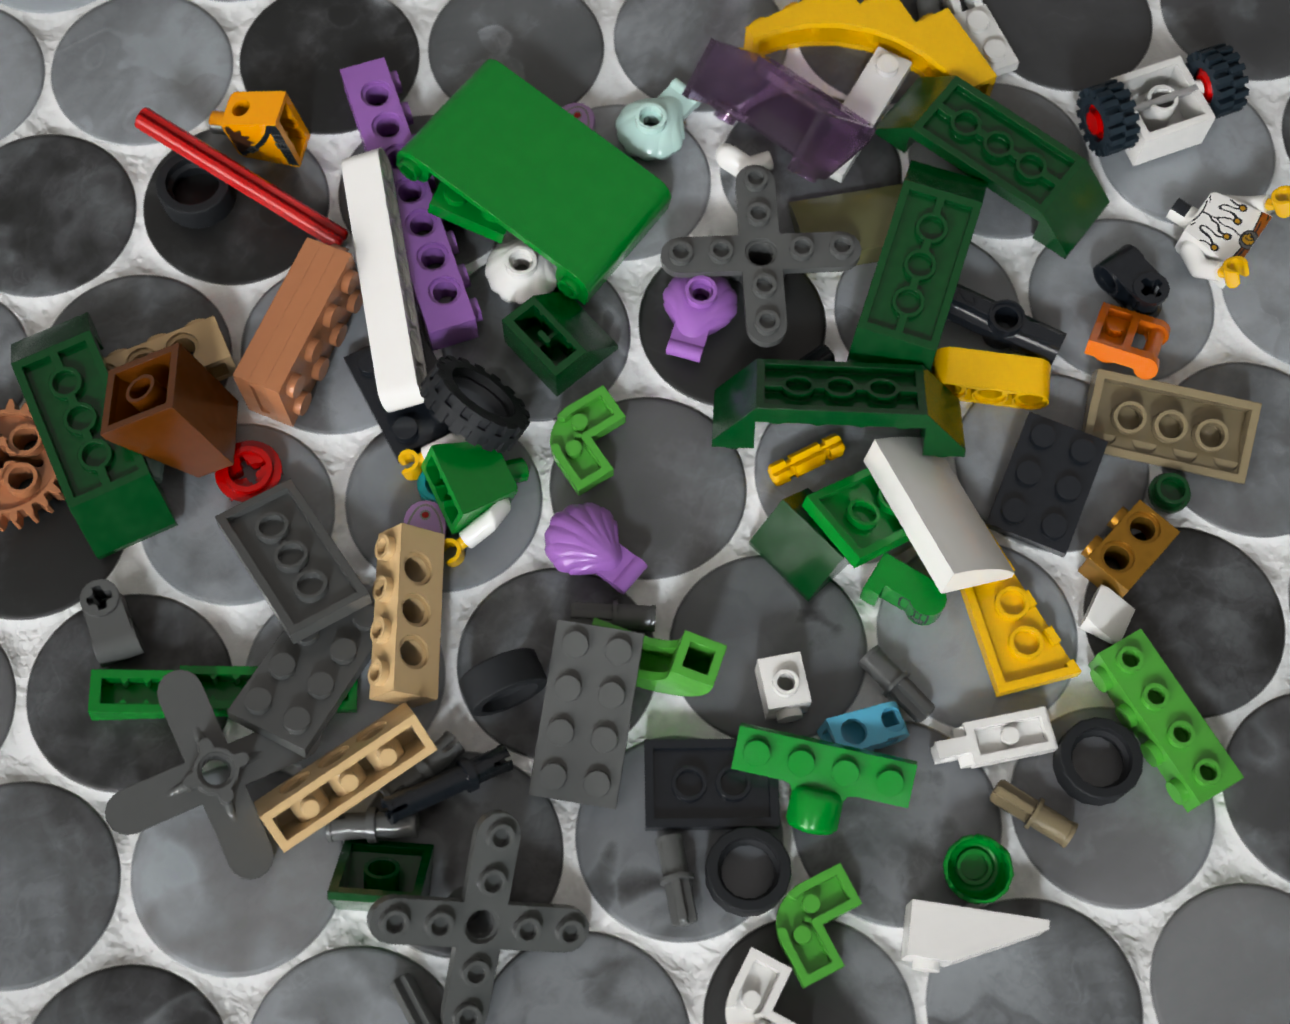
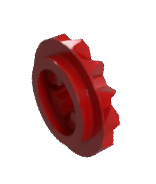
(257, 456)

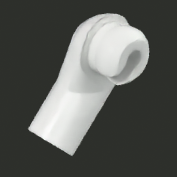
(733, 159)

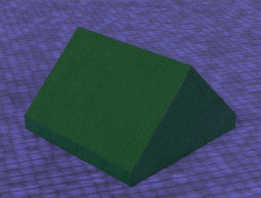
(798, 547)
(377, 870)

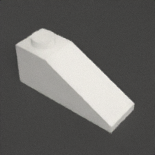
(951, 933)

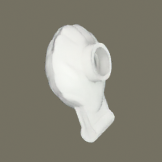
(519, 272)

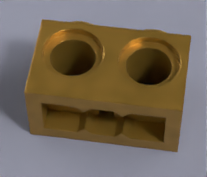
(1131, 554)

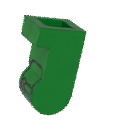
(904, 589)

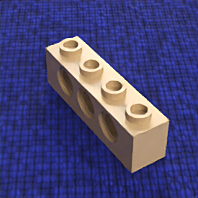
(198, 336)
(412, 584)
(344, 776)

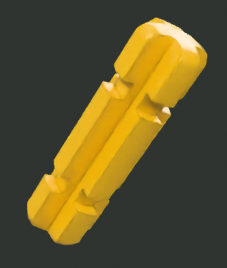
(806, 459)

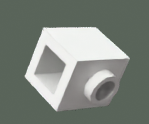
(783, 687)

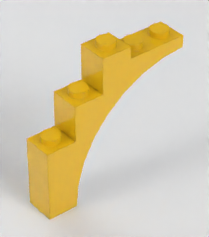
(932, 44)

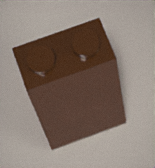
(171, 412)

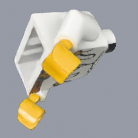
(1224, 232)

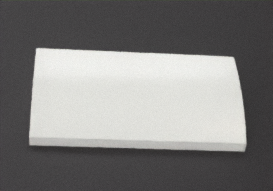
(936, 515)

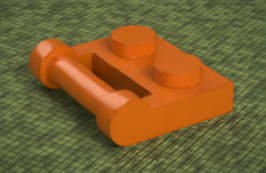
(1114, 335)

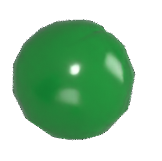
(978, 869)

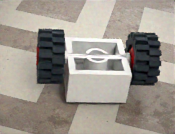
(1163, 104)

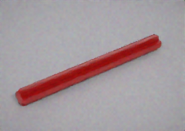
(240, 177)

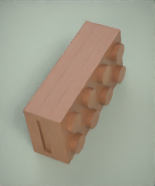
(300, 332)

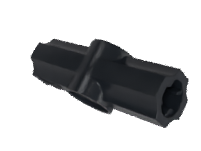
(1024, 335)

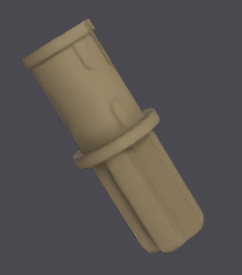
(1033, 813)

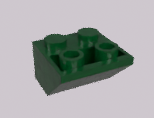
(556, 339)

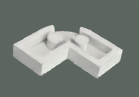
(757, 991)

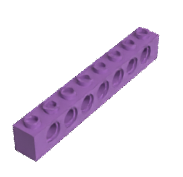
(444, 322)

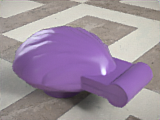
(697, 310)
(586, 542)

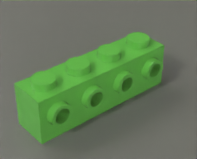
(1163, 721)

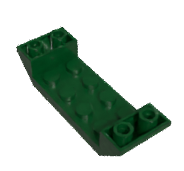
(1002, 150)
(918, 267)
(838, 395)
(102, 482)

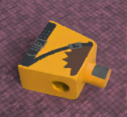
(263, 127)

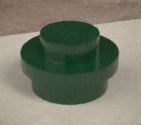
(1169, 492)

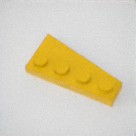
(1015, 638)

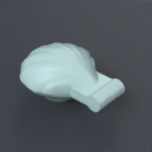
(655, 125)

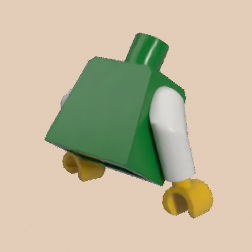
(469, 486)

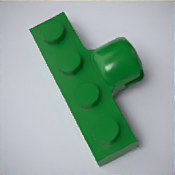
(822, 774)

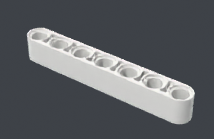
(384, 279)

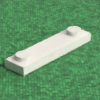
(874, 92)

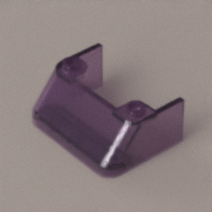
(780, 107)

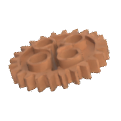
(18, 465)

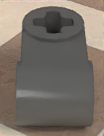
(112, 629)

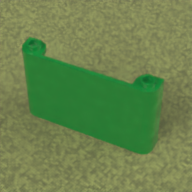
(539, 176)

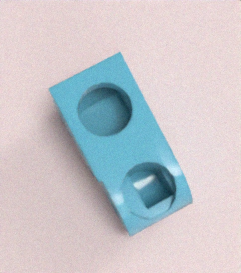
(866, 728)

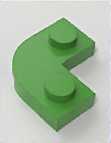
(575, 437)
(802, 921)

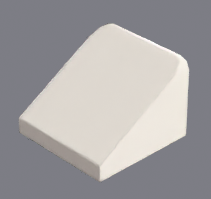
(1107, 616)

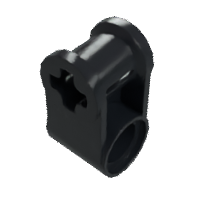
(1132, 279)

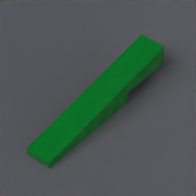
(133, 693)

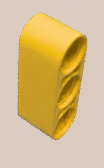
(994, 377)

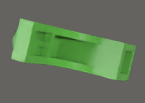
(679, 665)

